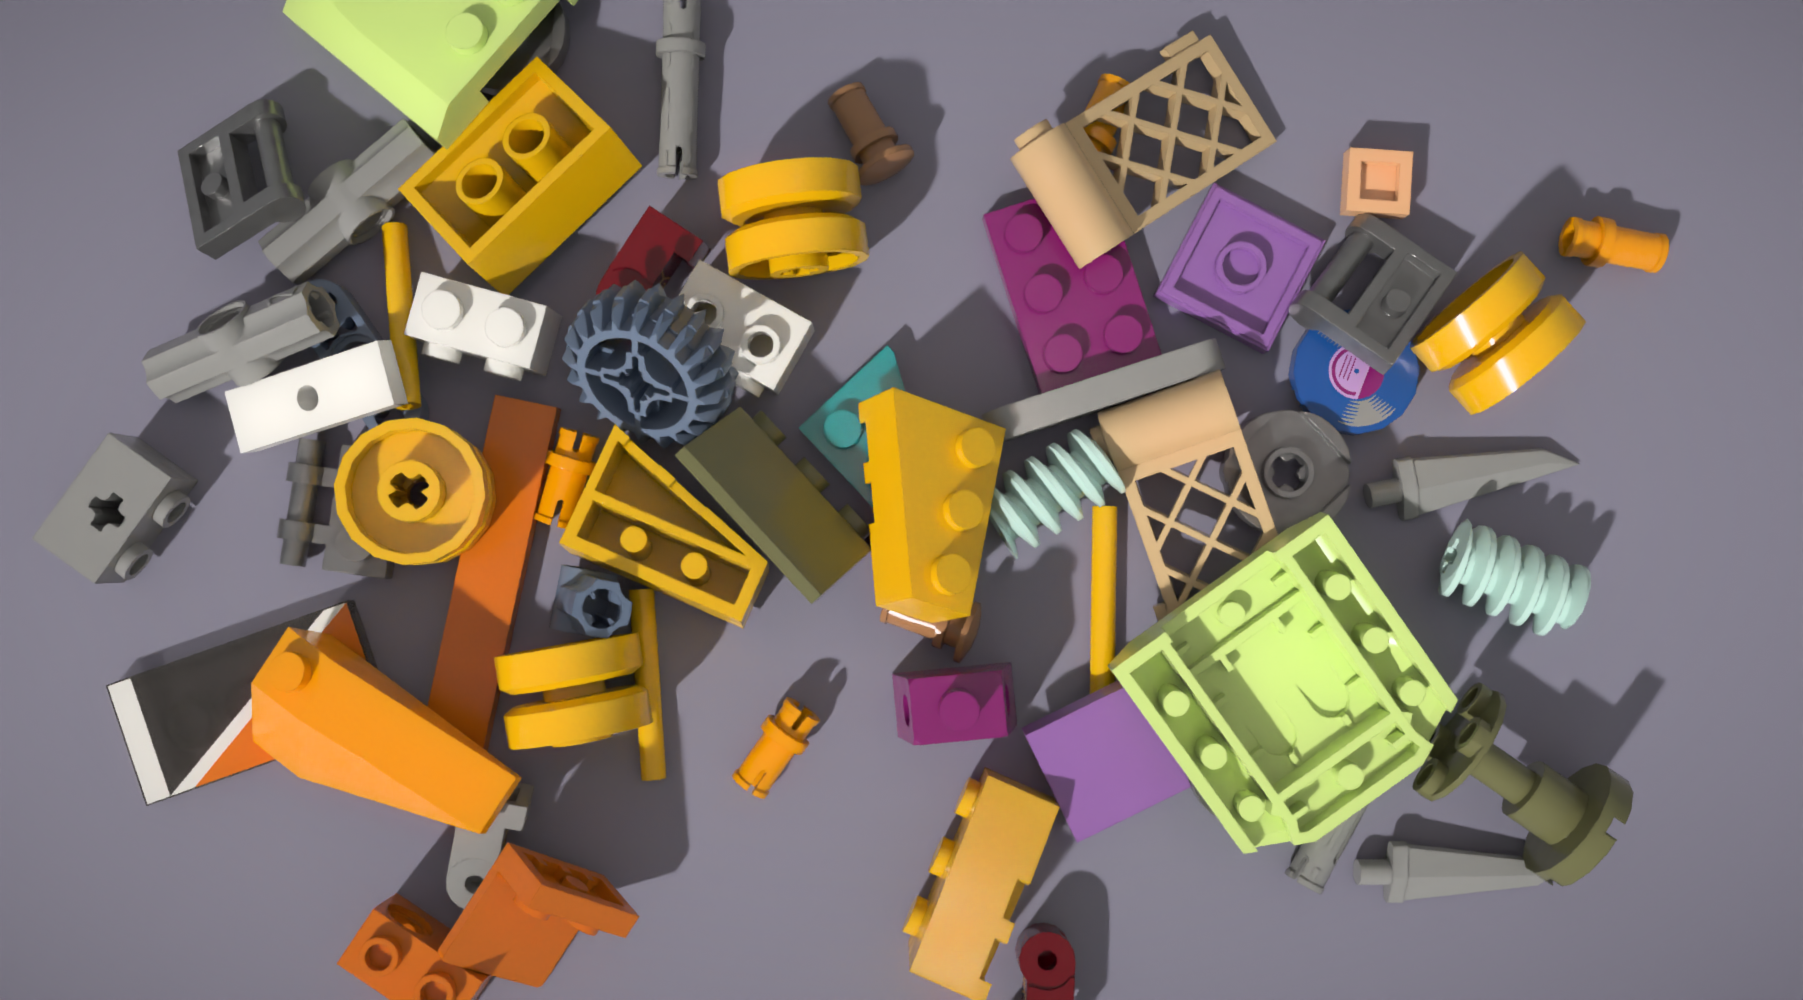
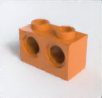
(401, 959)

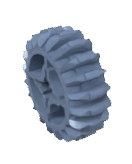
(650, 364)

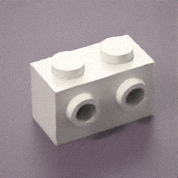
(482, 324)
(759, 330)

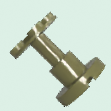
(1562, 814)

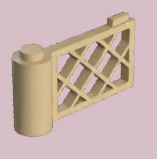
(1075, 179)
(1169, 431)

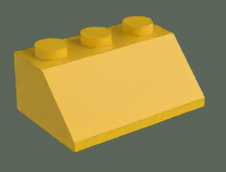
(521, 177)

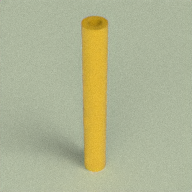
(399, 304)
(1103, 595)
(648, 676)

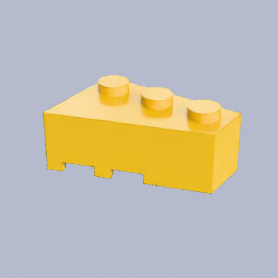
(930, 500)
(661, 536)
(978, 882)

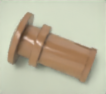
(871, 140)
(955, 633)

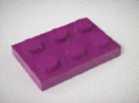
(1067, 316)

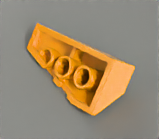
(364, 734)

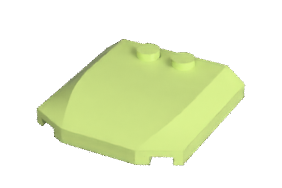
(423, 53)
(1288, 689)

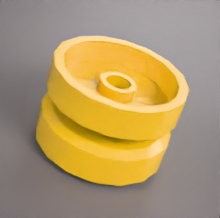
(792, 218)
(1497, 334)
(377, 483)
(574, 692)

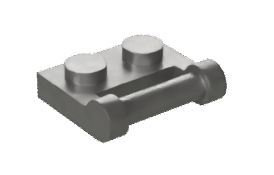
(222, 182)
(1391, 304)

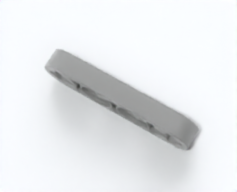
(1106, 390)

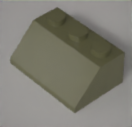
(777, 501)

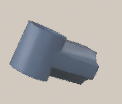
(589, 603)

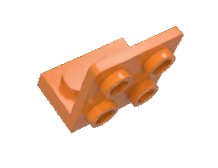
(530, 915)

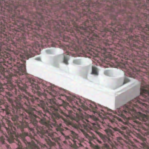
(316, 396)

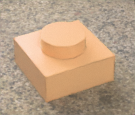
(1376, 182)

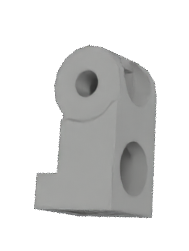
(475, 853)

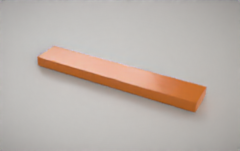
(494, 569)

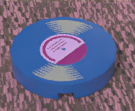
(1346, 389)

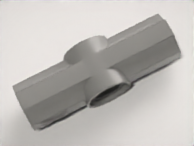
(347, 204)
(241, 342)

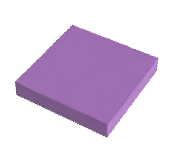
(1239, 268)
(1103, 760)

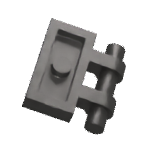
(298, 528)

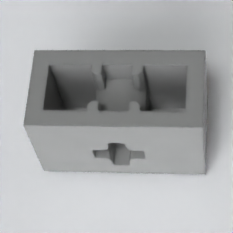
(86, 520)

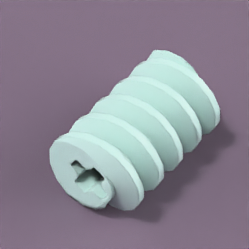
(1052, 490)
(1514, 577)

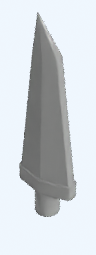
(1440, 481)
(1432, 871)

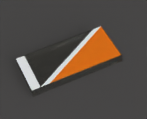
(194, 715)

